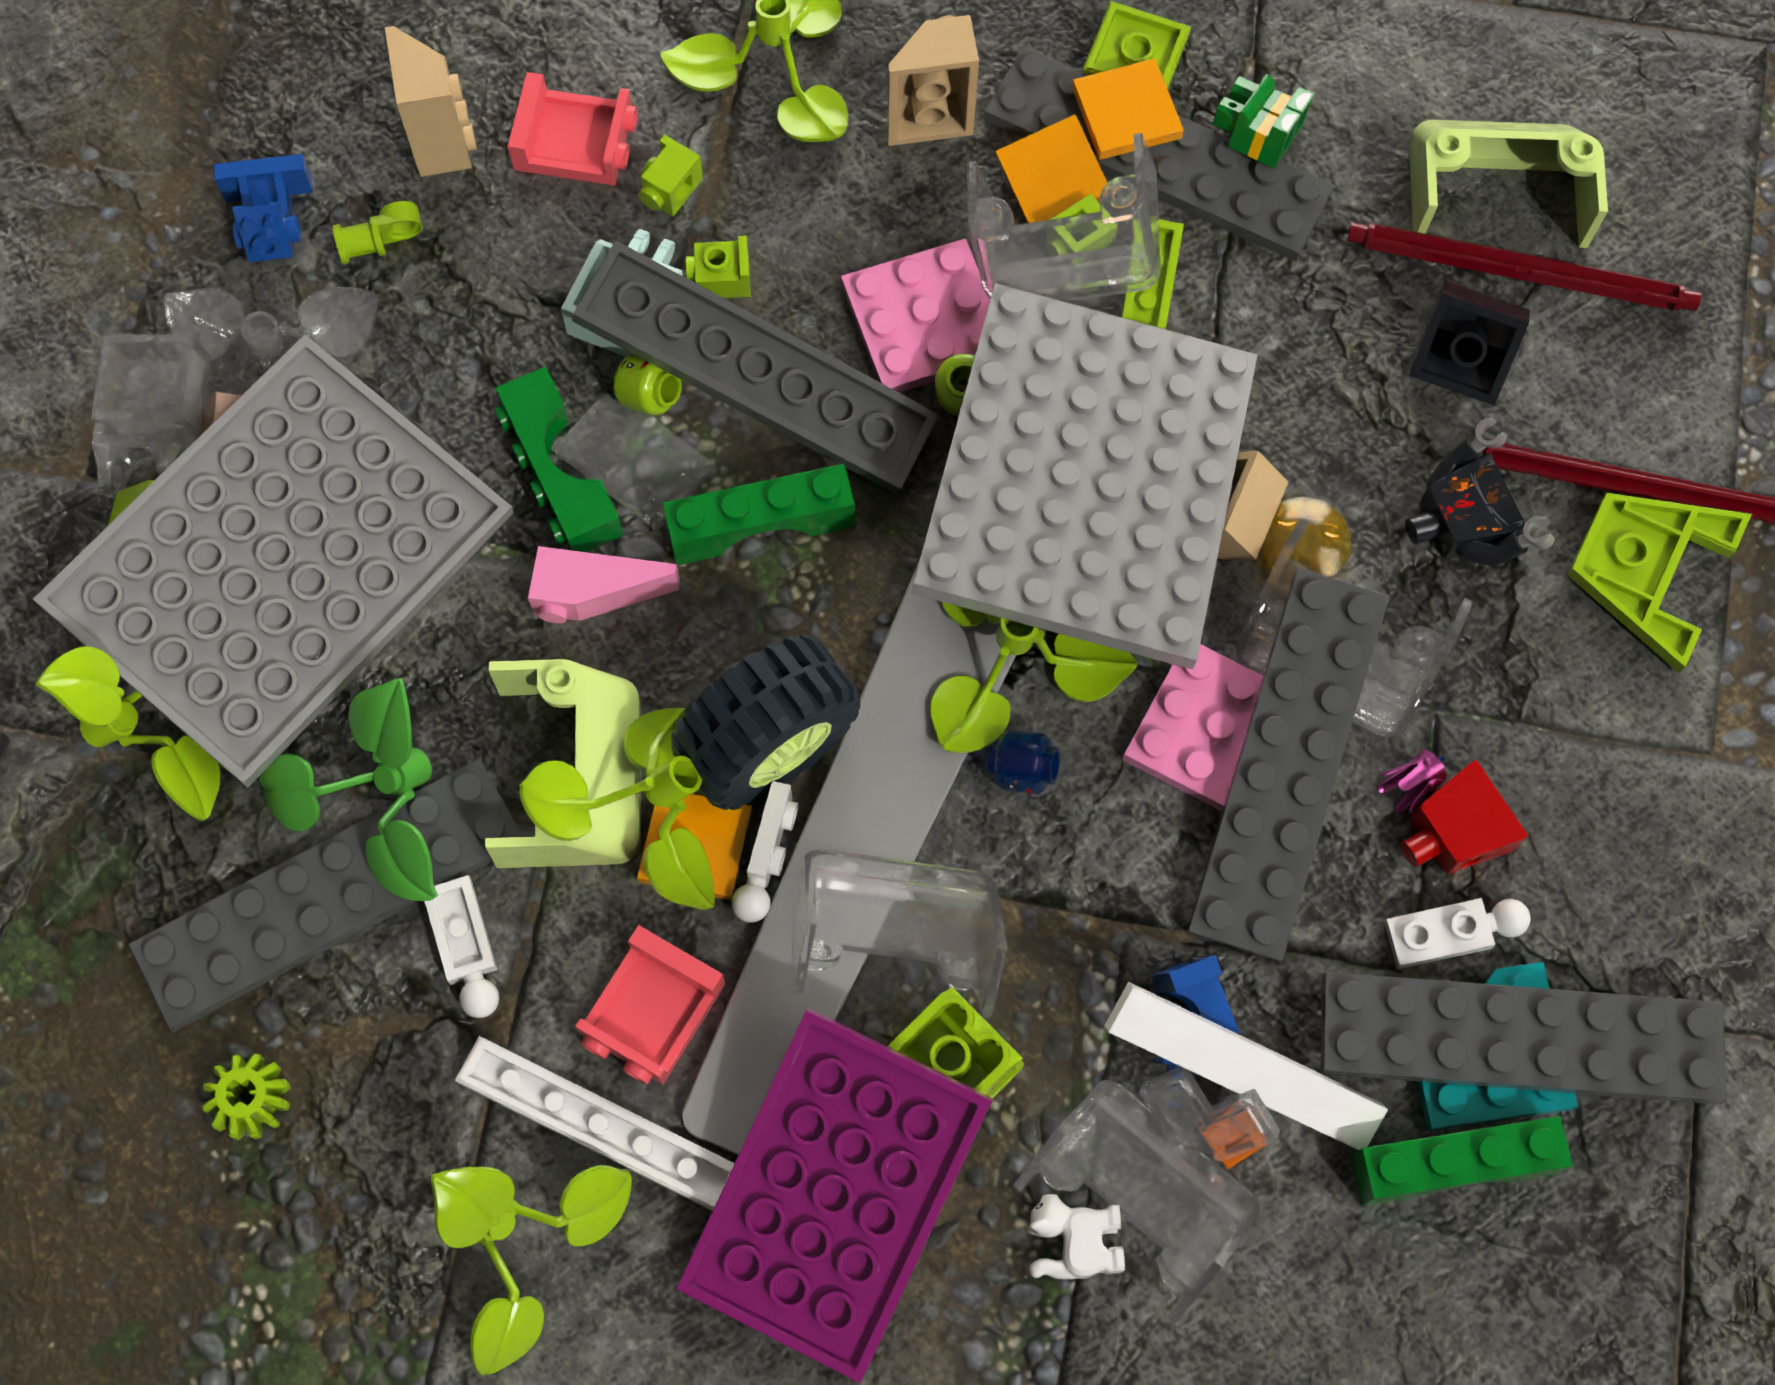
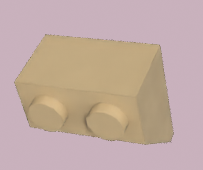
(1251, 506)

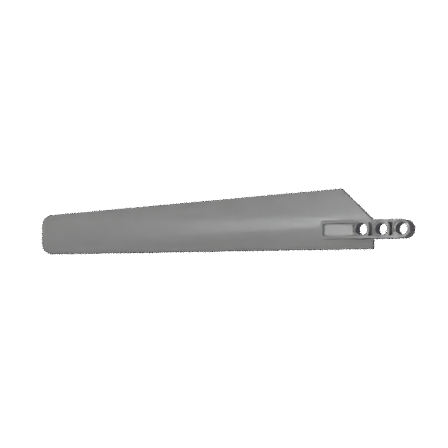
(872, 803)

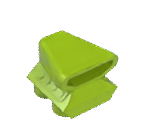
(960, 1044)

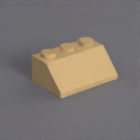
(934, 83)
(430, 106)

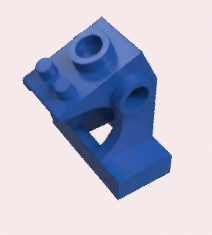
(266, 217)
(1200, 990)

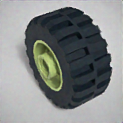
(766, 721)

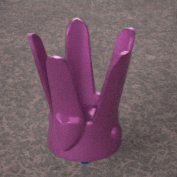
(1418, 776)

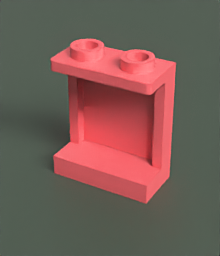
(571, 133)
(651, 1007)

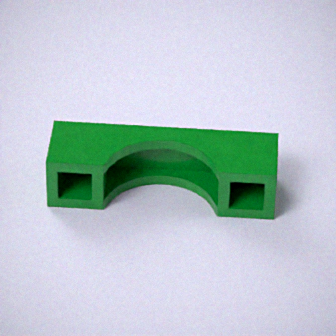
(804, 501)
(580, 507)
(1461, 1159)

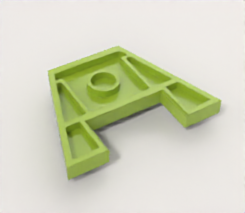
(1632, 559)

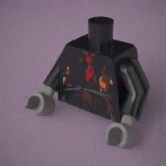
(1473, 509)

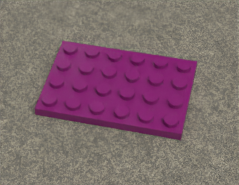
(834, 1194)

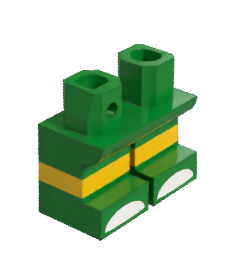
(1262, 118)

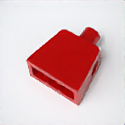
(1463, 824)

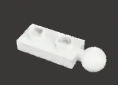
(751, 900)
(1453, 930)
(464, 945)

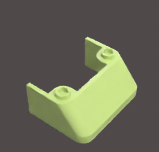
(1508, 145)
(602, 714)

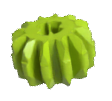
(261, 1083)

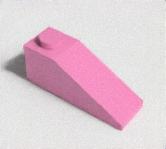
(591, 584)

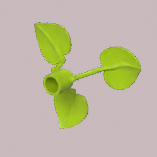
(710, 61)
(87, 688)
(973, 717)
(675, 865)
(481, 1208)

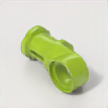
(394, 223)

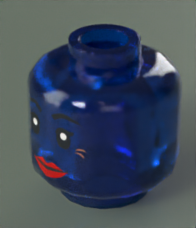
(1024, 762)

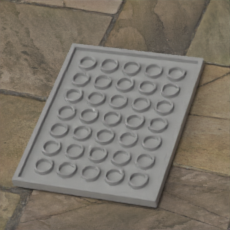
(1089, 477)
(275, 558)

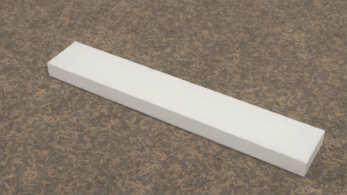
(1245, 1065)
(595, 1123)

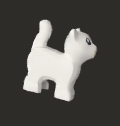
(1082, 1244)

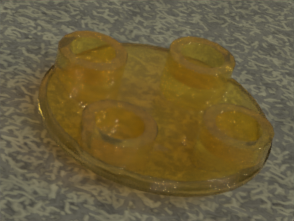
(1324, 543)

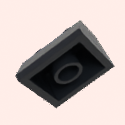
(1470, 342)

